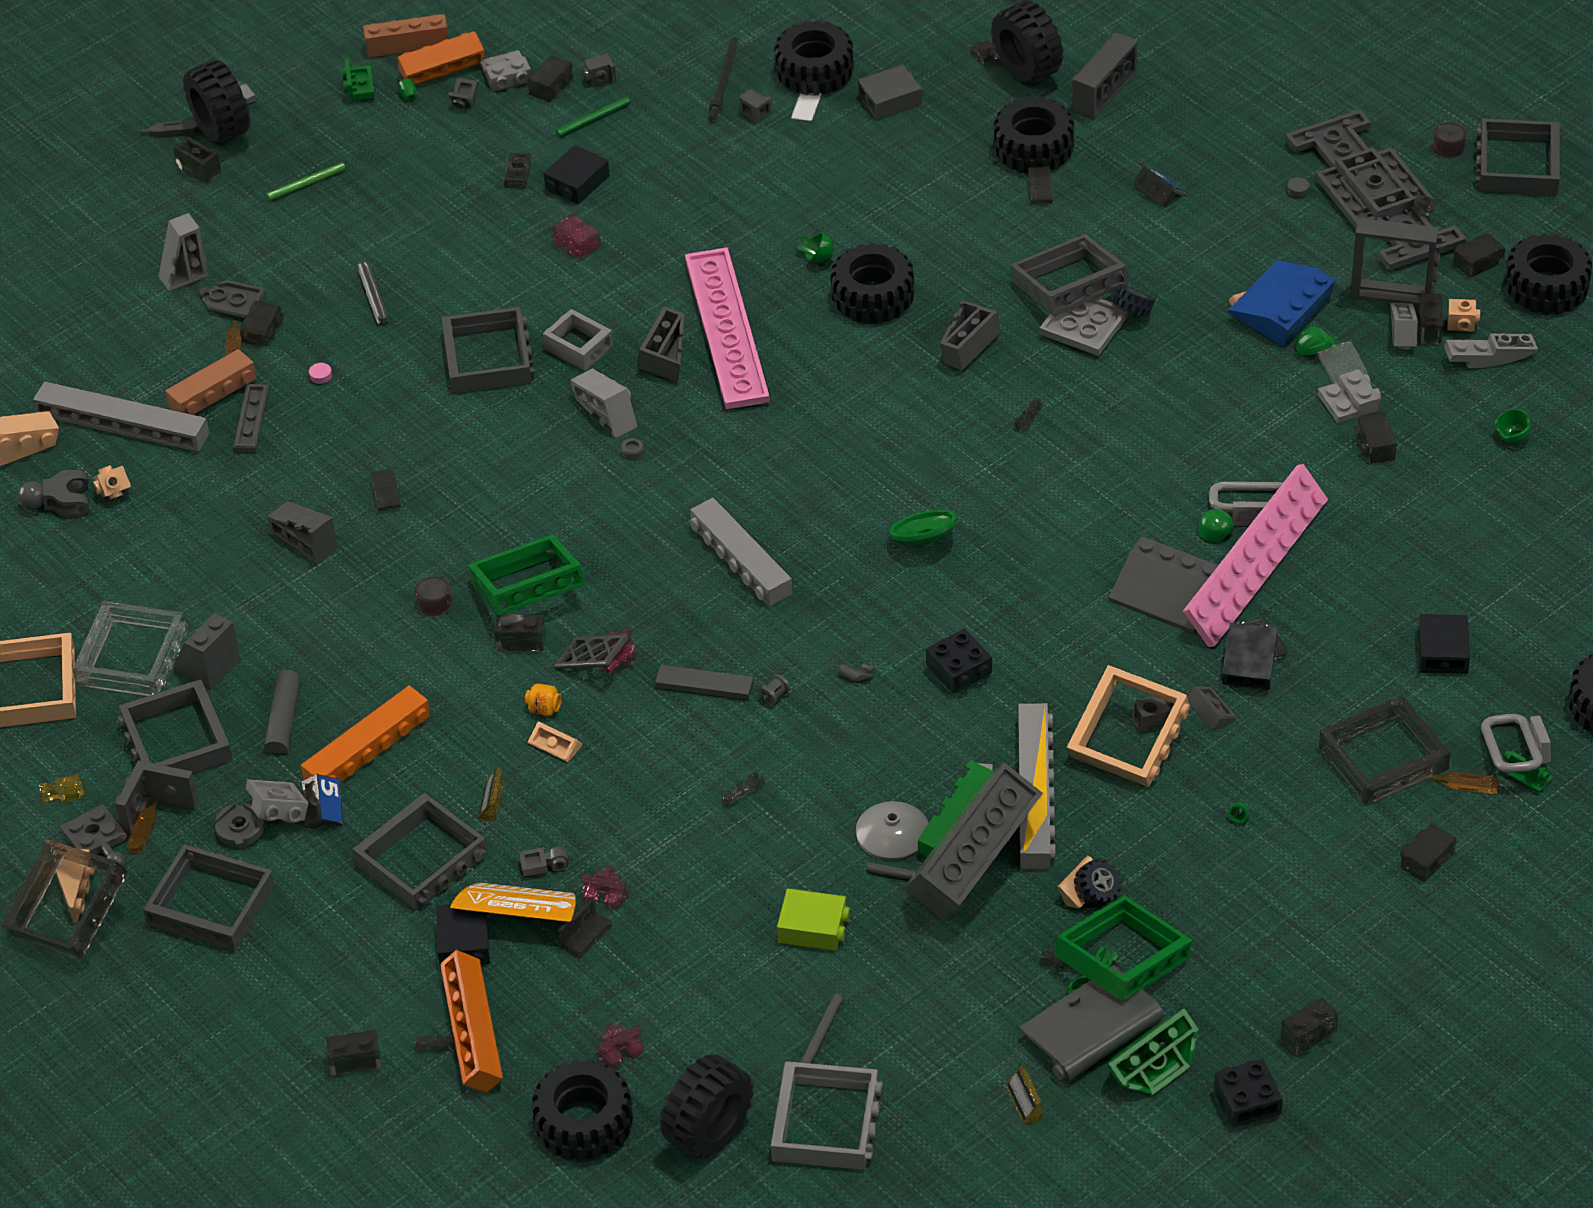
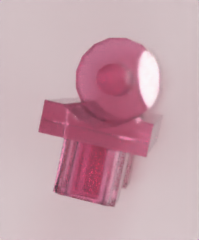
(626, 653)
(607, 883)
(610, 1049)

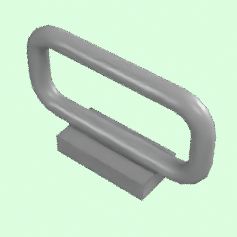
(1243, 512)
(1535, 737)

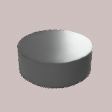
(1298, 187)
(632, 449)

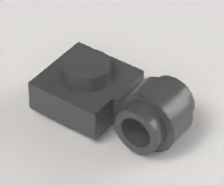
(536, 862)

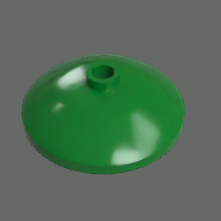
(923, 527)

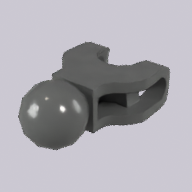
(57, 494)

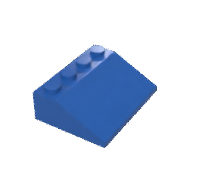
(1283, 300)

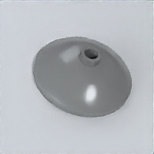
(891, 830)

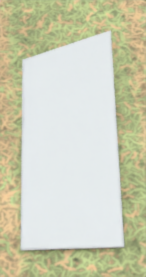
(806, 106)

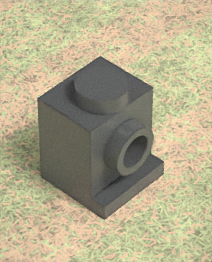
(599, 70)
(755, 106)

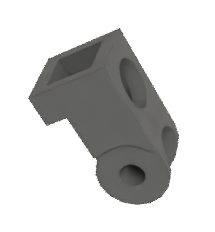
(1151, 713)

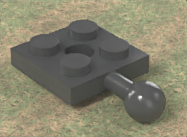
(110, 833)

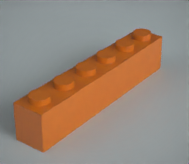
(369, 736)
(471, 1021)

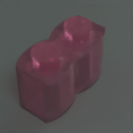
(576, 236)

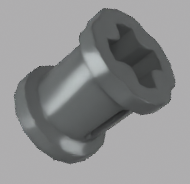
(774, 689)

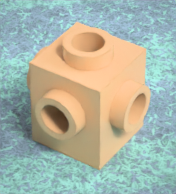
(1462, 315)
(118, 478)

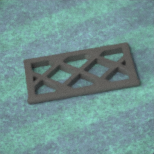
(586, 642)

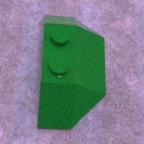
(1157, 1055)

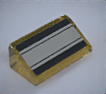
(491, 796)
(1025, 1096)

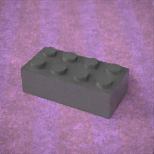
(1104, 75)

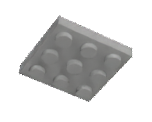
(1085, 325)

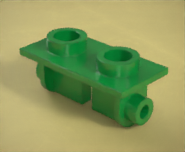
(1535, 779)

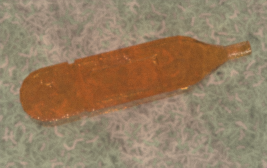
(233, 339)
(1469, 782)
(142, 829)

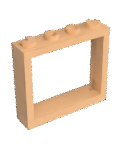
(36, 648)
(1094, 710)

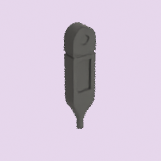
(173, 128)

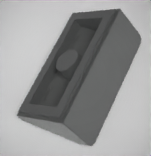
(1210, 707)

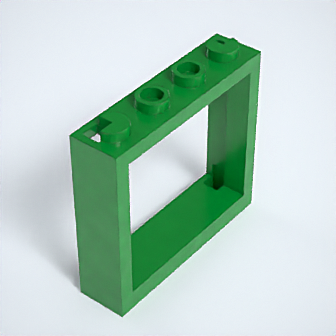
(531, 589)
(1174, 943)

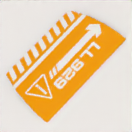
(516, 901)

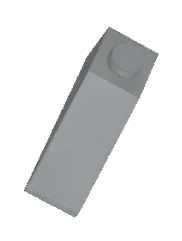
(1404, 325)

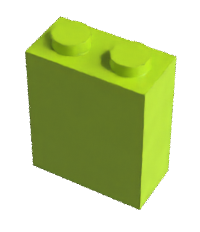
(812, 919)

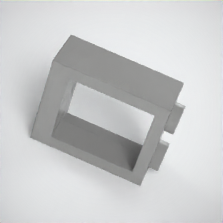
(580, 357)

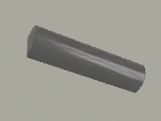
(282, 712)

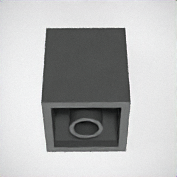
(209, 652)

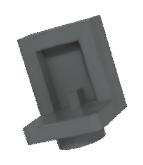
(464, 92)

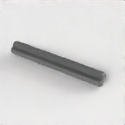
(373, 293)

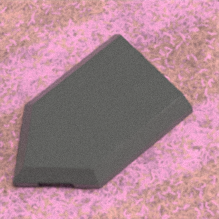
(232, 298)

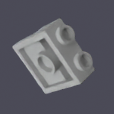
(506, 70)
(1350, 396)
(277, 800)

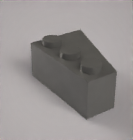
(969, 334)
(663, 345)
(304, 530)

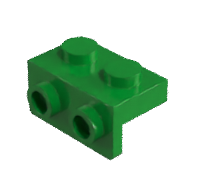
(358, 82)

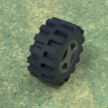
(1133, 300)
(1097, 873)

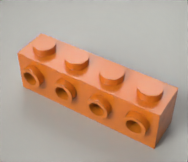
(441, 58)

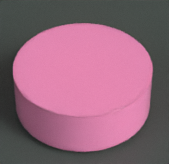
(320, 373)

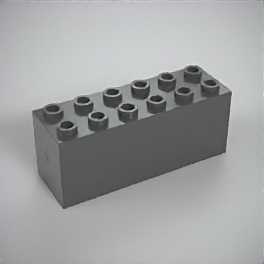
(973, 841)

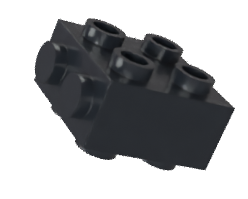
(959, 660)
(1248, 1092)

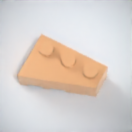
(26, 435)

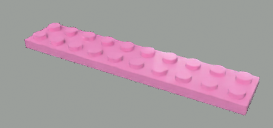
(727, 328)
(1255, 555)

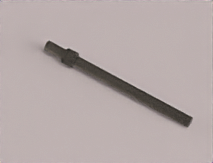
(716, 104)

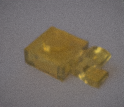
(65, 788)

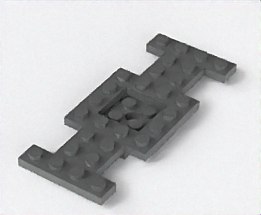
(1386, 199)

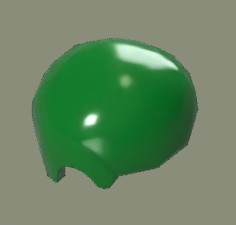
(1513, 426)
(1215, 526)

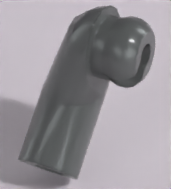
(856, 675)

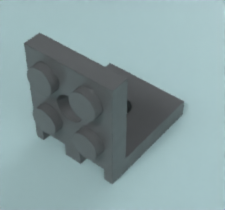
(153, 782)

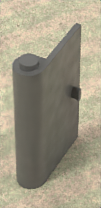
(1090, 1027)

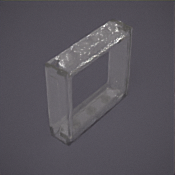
(90, 676)

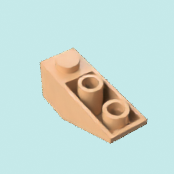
(74, 885)

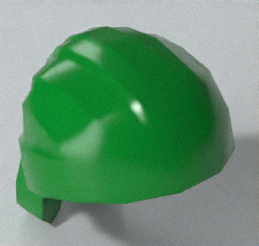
(817, 249)
(1313, 341)

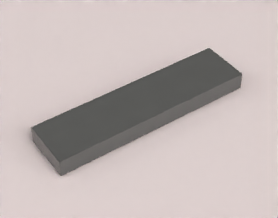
(251, 418)
(704, 682)

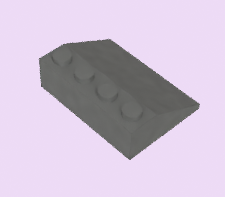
(1161, 582)

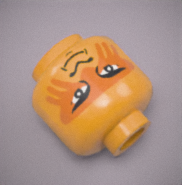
(543, 699)

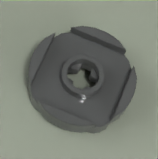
(238, 836)

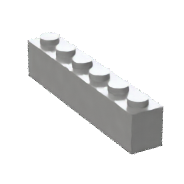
(741, 552)

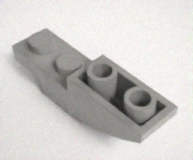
(1495, 351)

